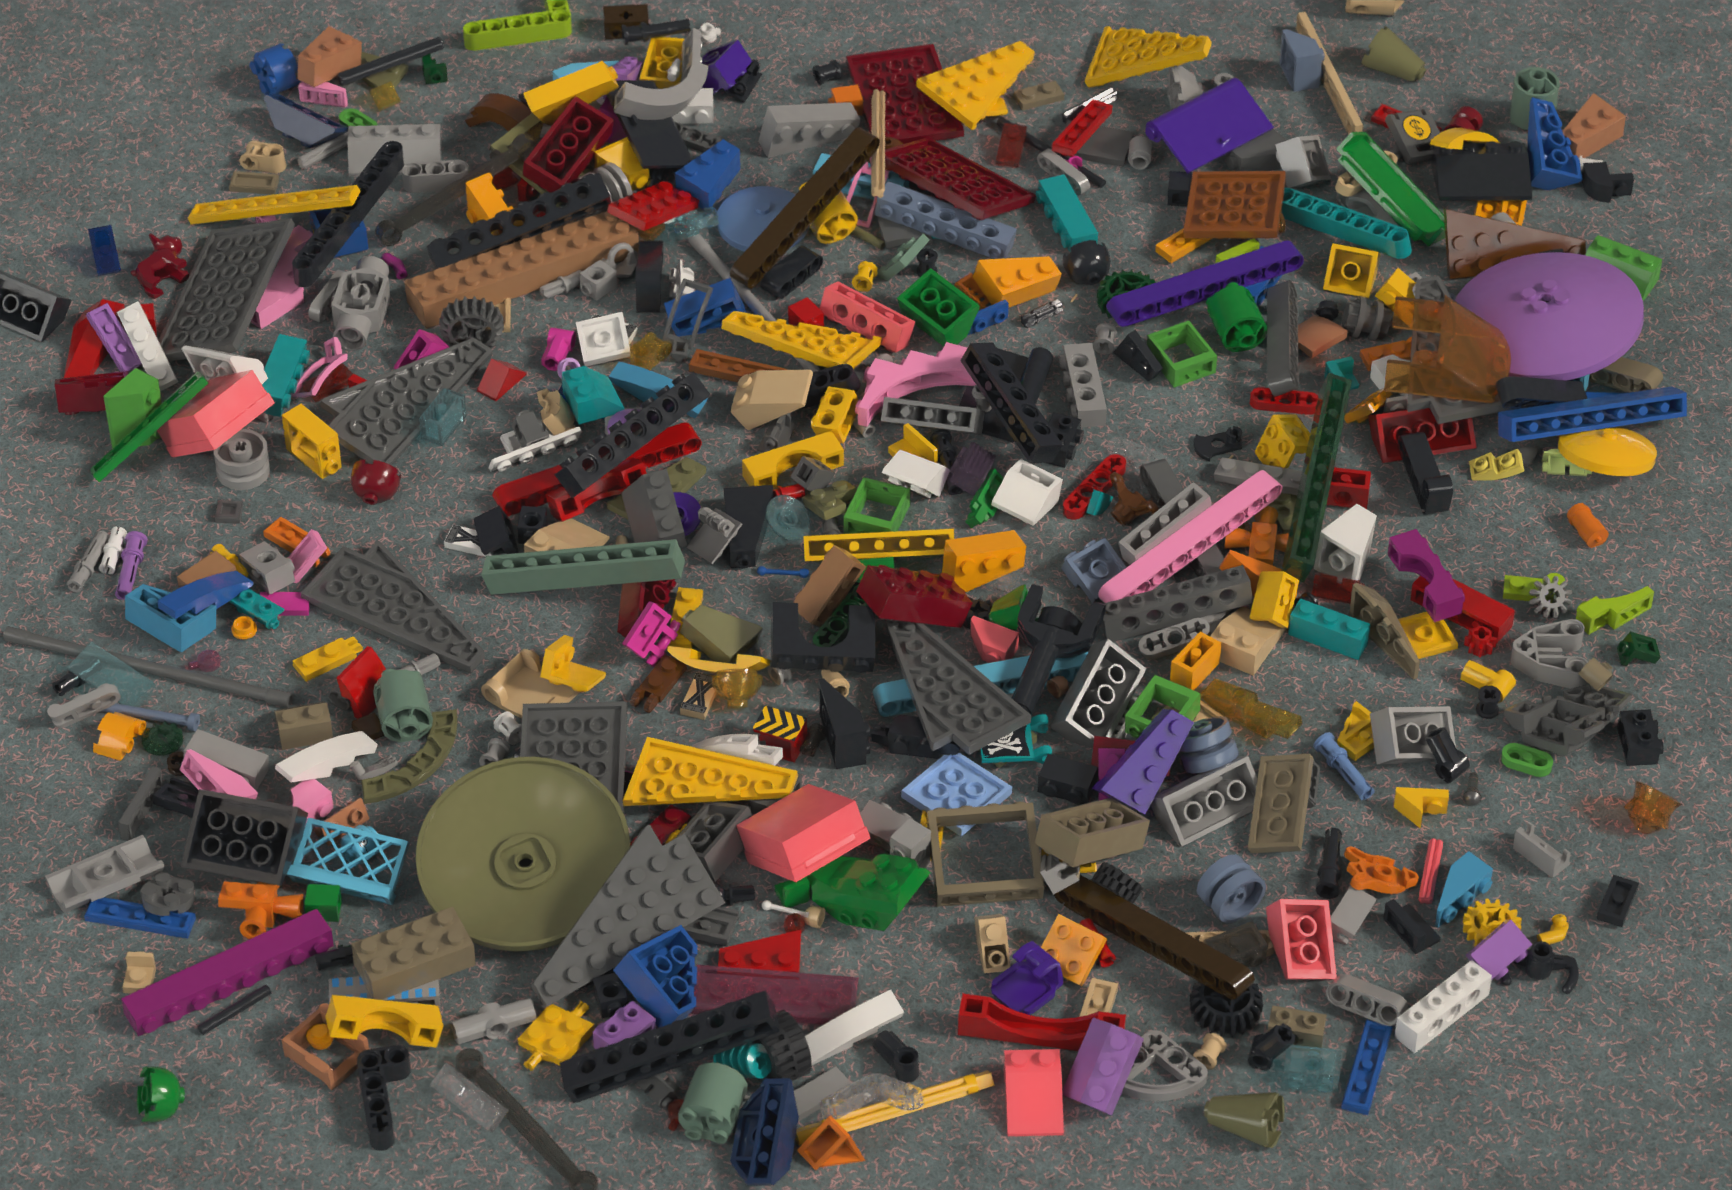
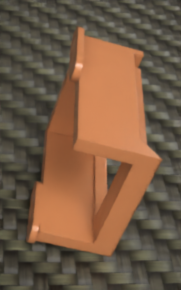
(296, 1044)

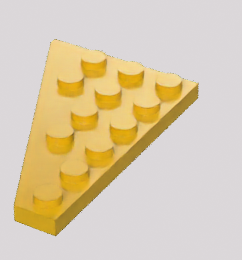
(1135, 52)
(976, 84)

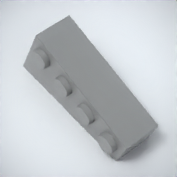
(805, 126)

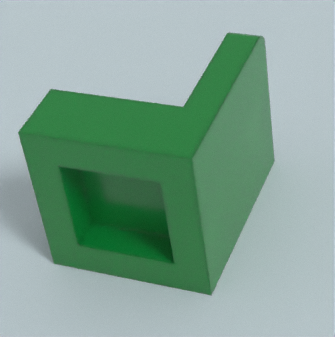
(793, 893)
(325, 899)

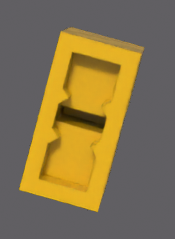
(835, 413)

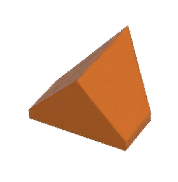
(830, 1146)

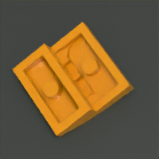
(1513, 208)

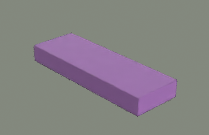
(114, 338)

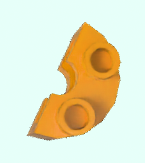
(118, 735)

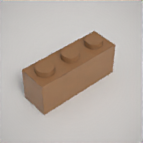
(828, 585)

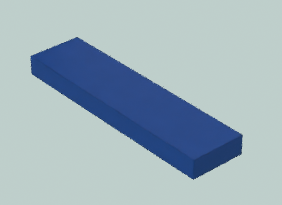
(135, 917)
(1366, 1067)

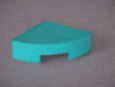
(1098, 503)

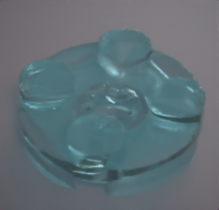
(693, 221)

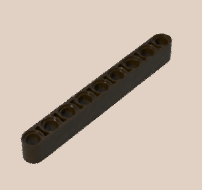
(804, 207)
(1157, 937)

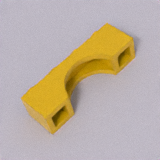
(767, 466)
(414, 1022)

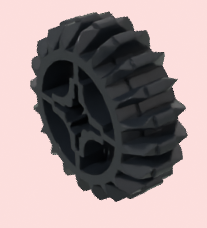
(1223, 1013)

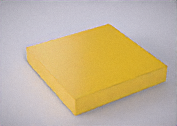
(1428, 636)

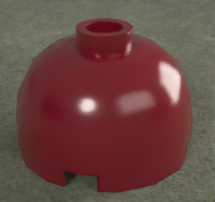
(374, 481)

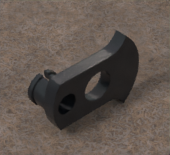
(1206, 451)

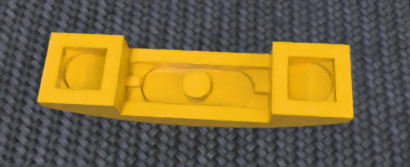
(1454, 138)
(692, 658)

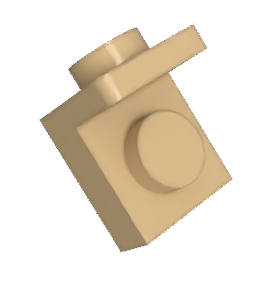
(139, 971)

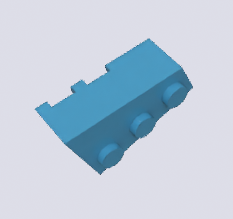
(179, 633)

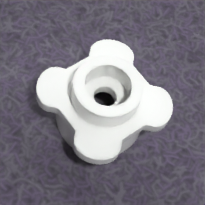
(709, 33)

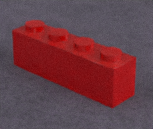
(1476, 609)

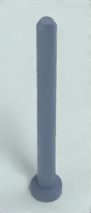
(191, 721)

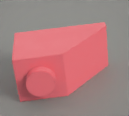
(993, 641)

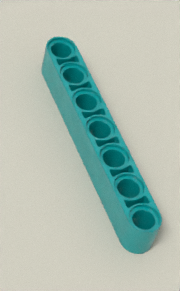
(1346, 224)

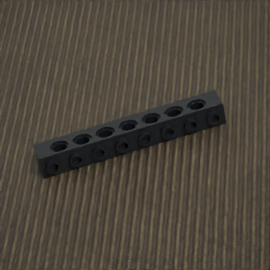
(554, 218)
(645, 425)
(669, 1047)

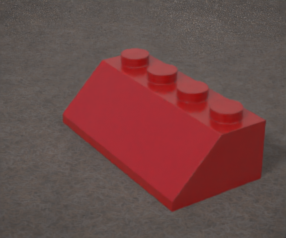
(1441, 437)

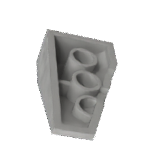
(1182, 86)

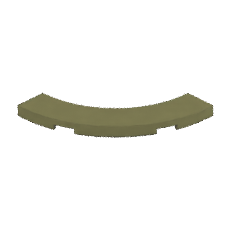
(420, 766)

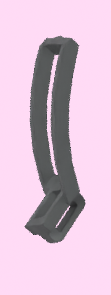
(678, 342)

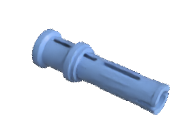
(1337, 758)

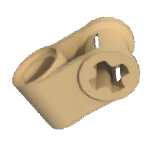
(265, 156)

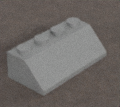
(418, 141)
(1207, 801)

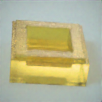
(385, 96)

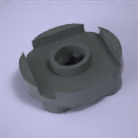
(167, 894)

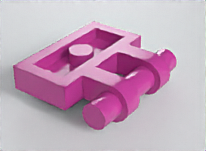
(647, 630)

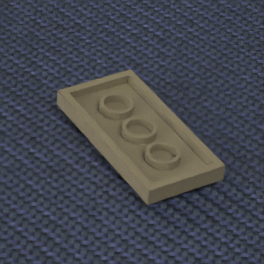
(1280, 803)

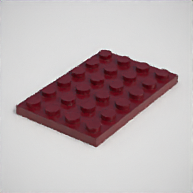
(908, 110)
(956, 178)

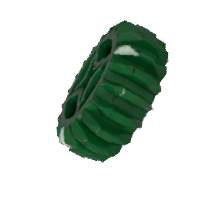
(1118, 284)

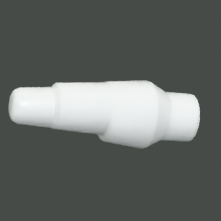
(674, 70)

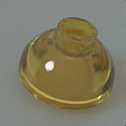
(737, 686)

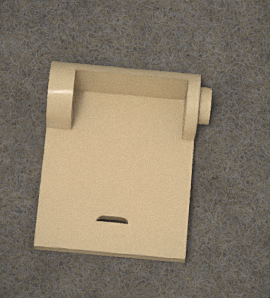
(521, 684)

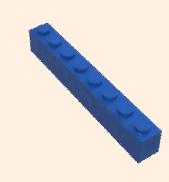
(1592, 414)

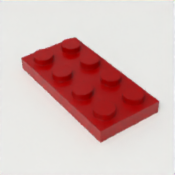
(653, 205)

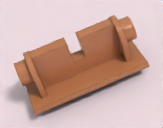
(349, 816)

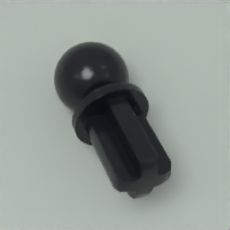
(737, 893)

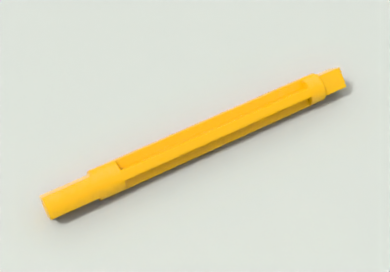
(880, 1111)

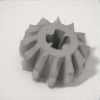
(1543, 590)

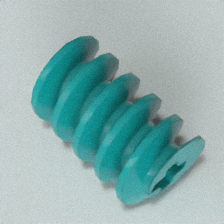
(748, 1059)

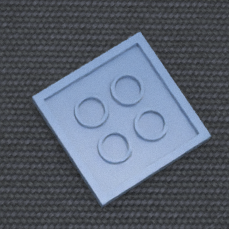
(953, 784)

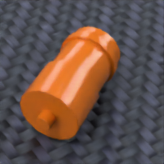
(1586, 524)

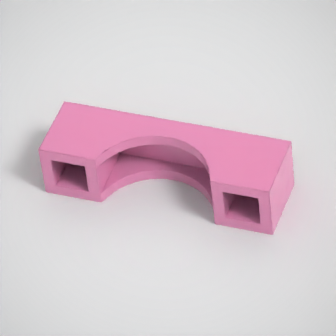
(312, 798)

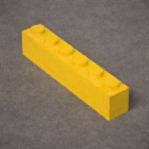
(879, 543)

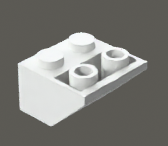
(921, 474)
(1027, 492)

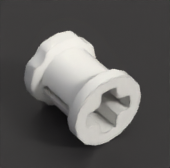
(509, 727)

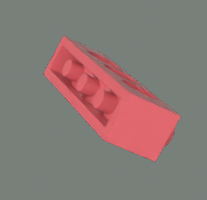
(853, 308)

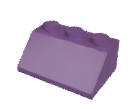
(1102, 1066)

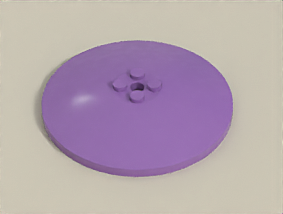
(1583, 327)

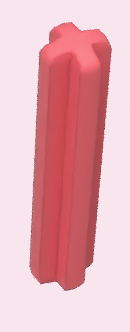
(1430, 871)

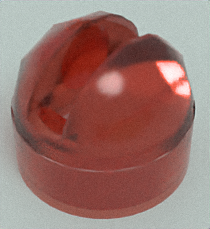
(789, 925)

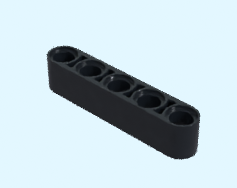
(1531, 392)

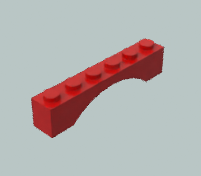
(991, 1020)

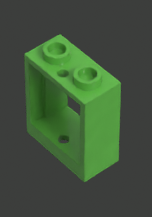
(1187, 370)
(875, 491)
(1167, 693)

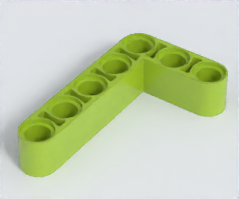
(520, 29)

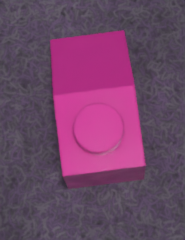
(421, 346)

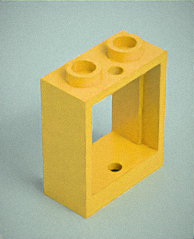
(312, 442)

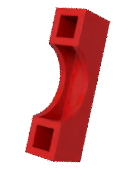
(612, 483)

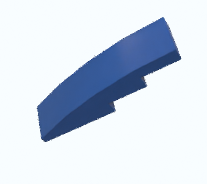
(203, 592)

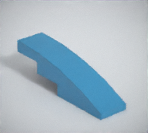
(644, 383)

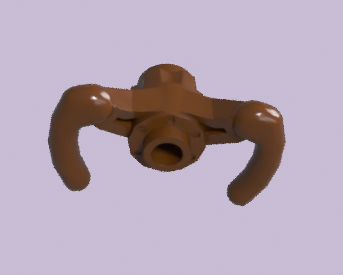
(1129, 504)

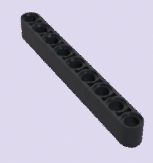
(344, 220)

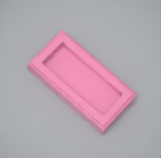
(307, 554)

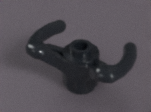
(1543, 961)

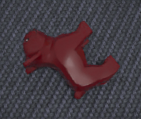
(161, 265)

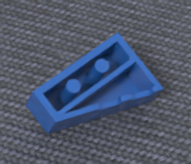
(709, 173)
(721, 304)

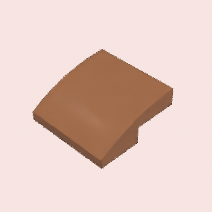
(1318, 335)

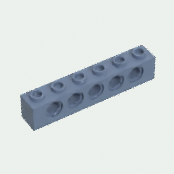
(945, 221)

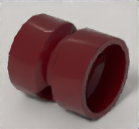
(1466, 118)

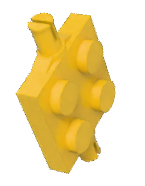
(556, 1035)

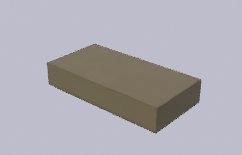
(254, 182)

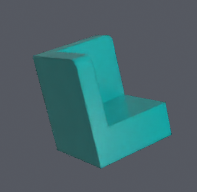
(1344, 368)

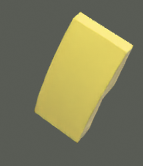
(1491, 468)

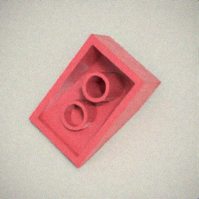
(1302, 938)
(1033, 1092)

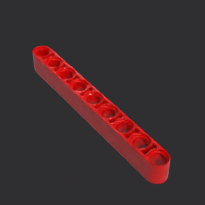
(531, 489)

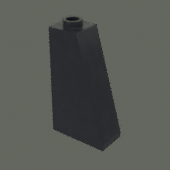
(749, 508)

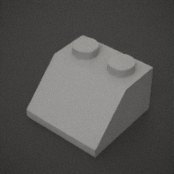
(1302, 161)

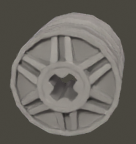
(615, 182)

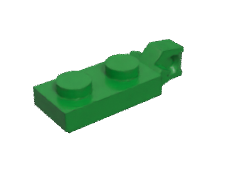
(981, 502)

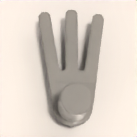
(374, 770)

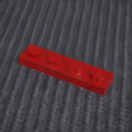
(1082, 128)

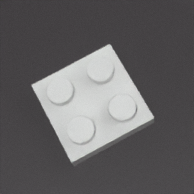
(603, 339)

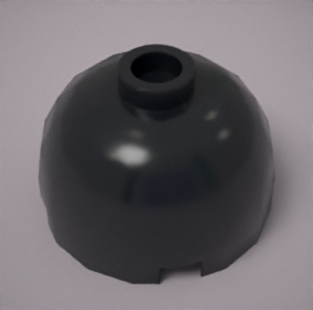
(1087, 262)

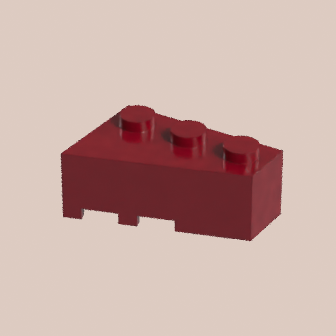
(85, 392)

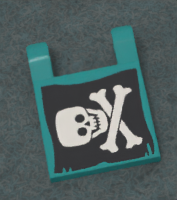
(1018, 744)

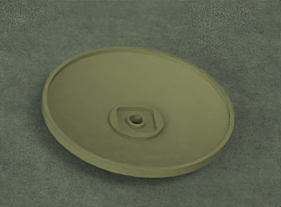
(513, 813)

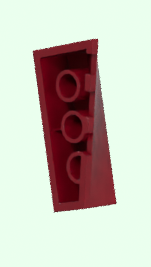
(636, 597)

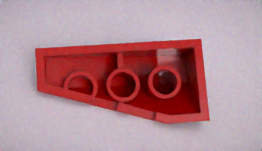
(86, 348)

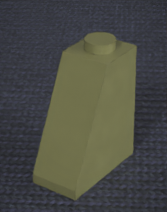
(719, 633)

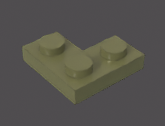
(830, 500)

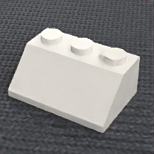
(217, 363)

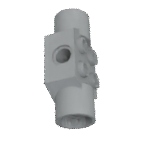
(361, 302)

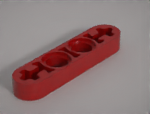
(1090, 484)

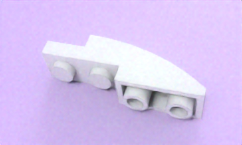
(742, 746)

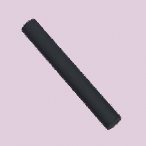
(234, 1009)

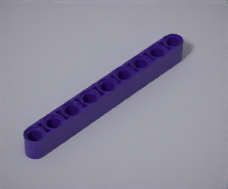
(1204, 283)

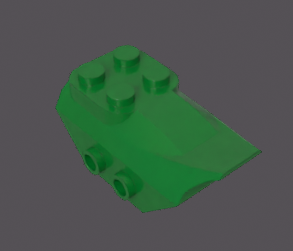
(866, 890)

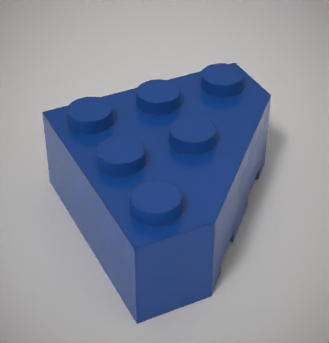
(662, 975)

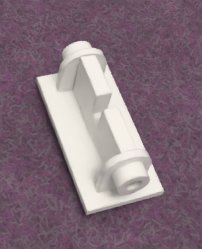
(676, 277)

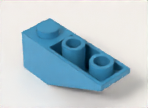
(1464, 882)

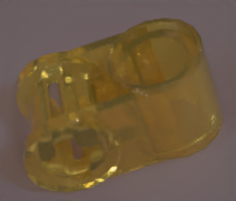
(649, 351)

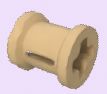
(1211, 1048)

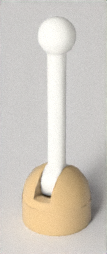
(813, 916)

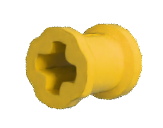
(865, 277)

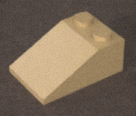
(769, 395)
(565, 535)
(1245, 641)

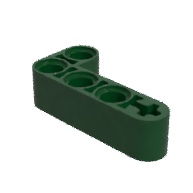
(835, 627)

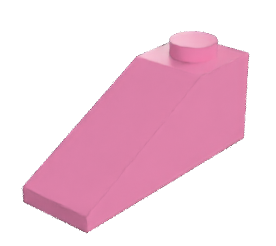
(214, 777)

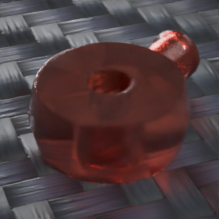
(673, 1114)

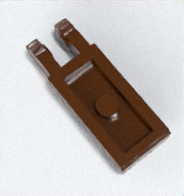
(658, 683)

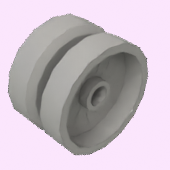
(242, 460)

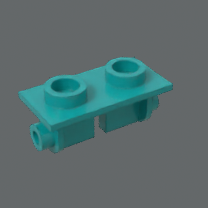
(258, 606)

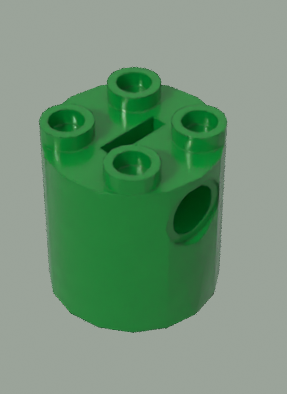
(1236, 318)

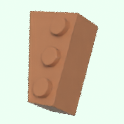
(328, 56)
(1594, 127)

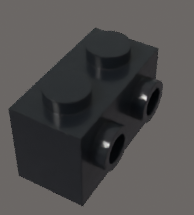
(1069, 433)
(1639, 737)

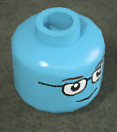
(365, 846)

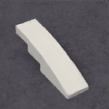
(322, 757)
(853, 1026)

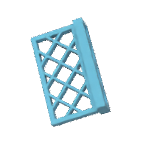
(349, 884)

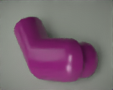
(396, 263)

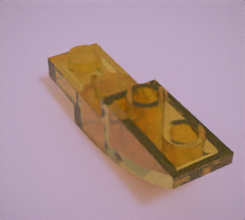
(1245, 709)

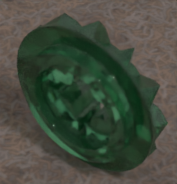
(156, 745)

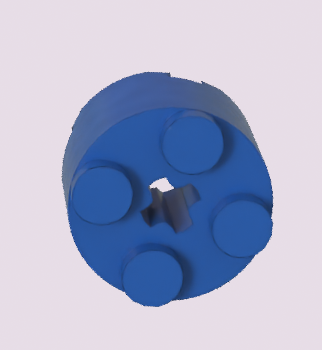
(275, 69)

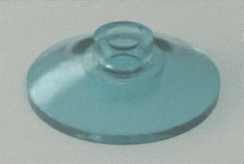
(788, 517)

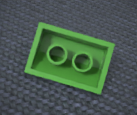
(1639, 266)
(130, 404)

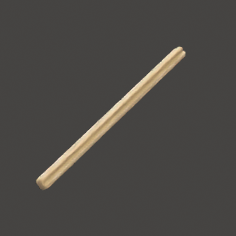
(878, 157)

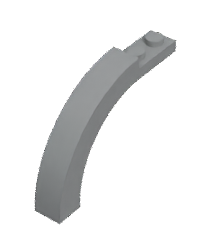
(667, 102)

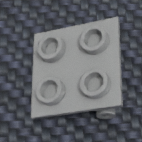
(714, 534)

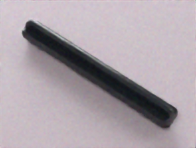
(390, 61)

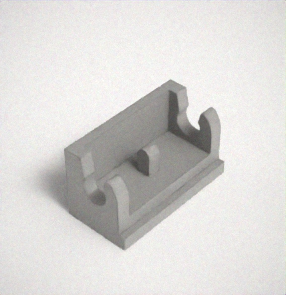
(1540, 852)
(1058, 874)
(1350, 914)

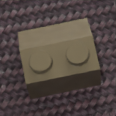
(303, 725)

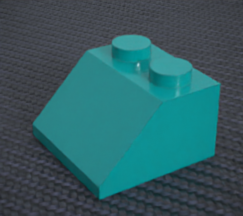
(590, 394)

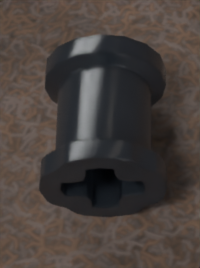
(827, 72)
(923, 263)
(1490, 706)

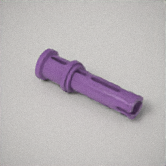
(132, 557)

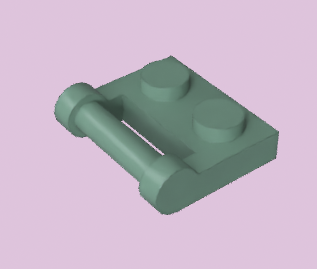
(903, 257)

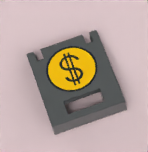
(1413, 130)

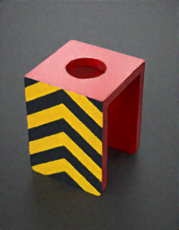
(782, 730)

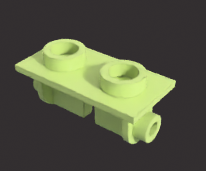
(1555, 464)

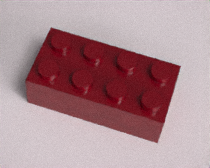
(568, 146)
(914, 596)

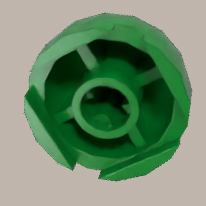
(160, 1090)

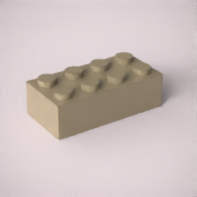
(1091, 832)
(413, 954)

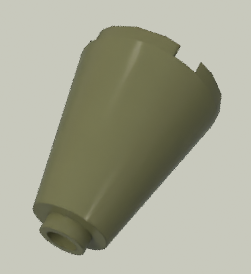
(1393, 57)
(1248, 1116)

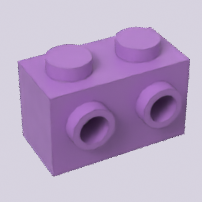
(1500, 949)
(624, 1024)

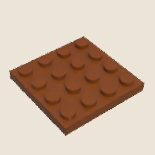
(1234, 204)

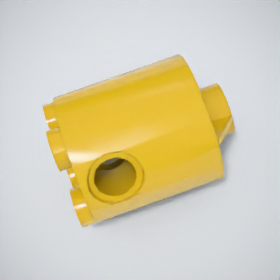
(835, 220)

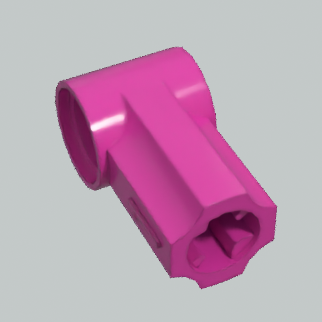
(558, 345)

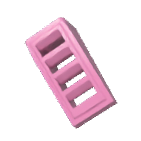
(319, 94)

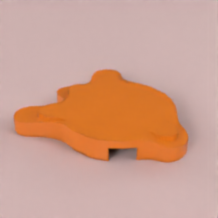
(1377, 873)

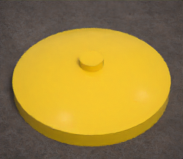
(1609, 451)

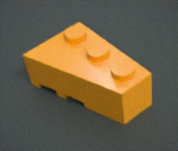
(983, 558)

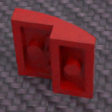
(359, 680)

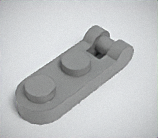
(84, 705)

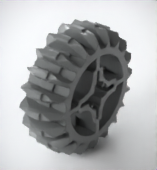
(471, 319)

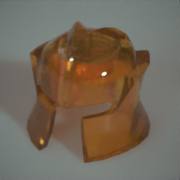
(1650, 808)

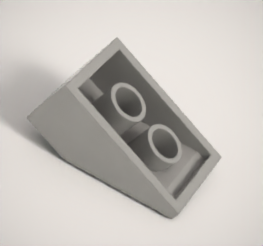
(1402, 732)

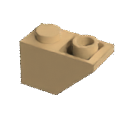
(992, 942)

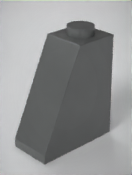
(1256, 154)

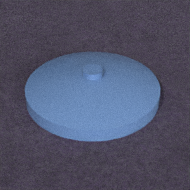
(749, 212)

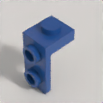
(990, 315)

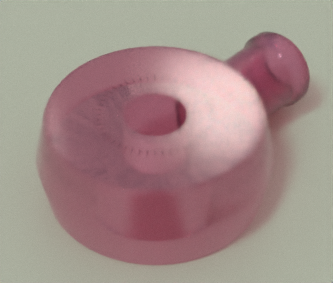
(206, 661)

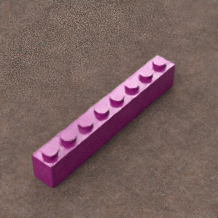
(227, 972)

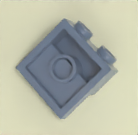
(1092, 567)

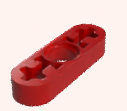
(1293, 396)

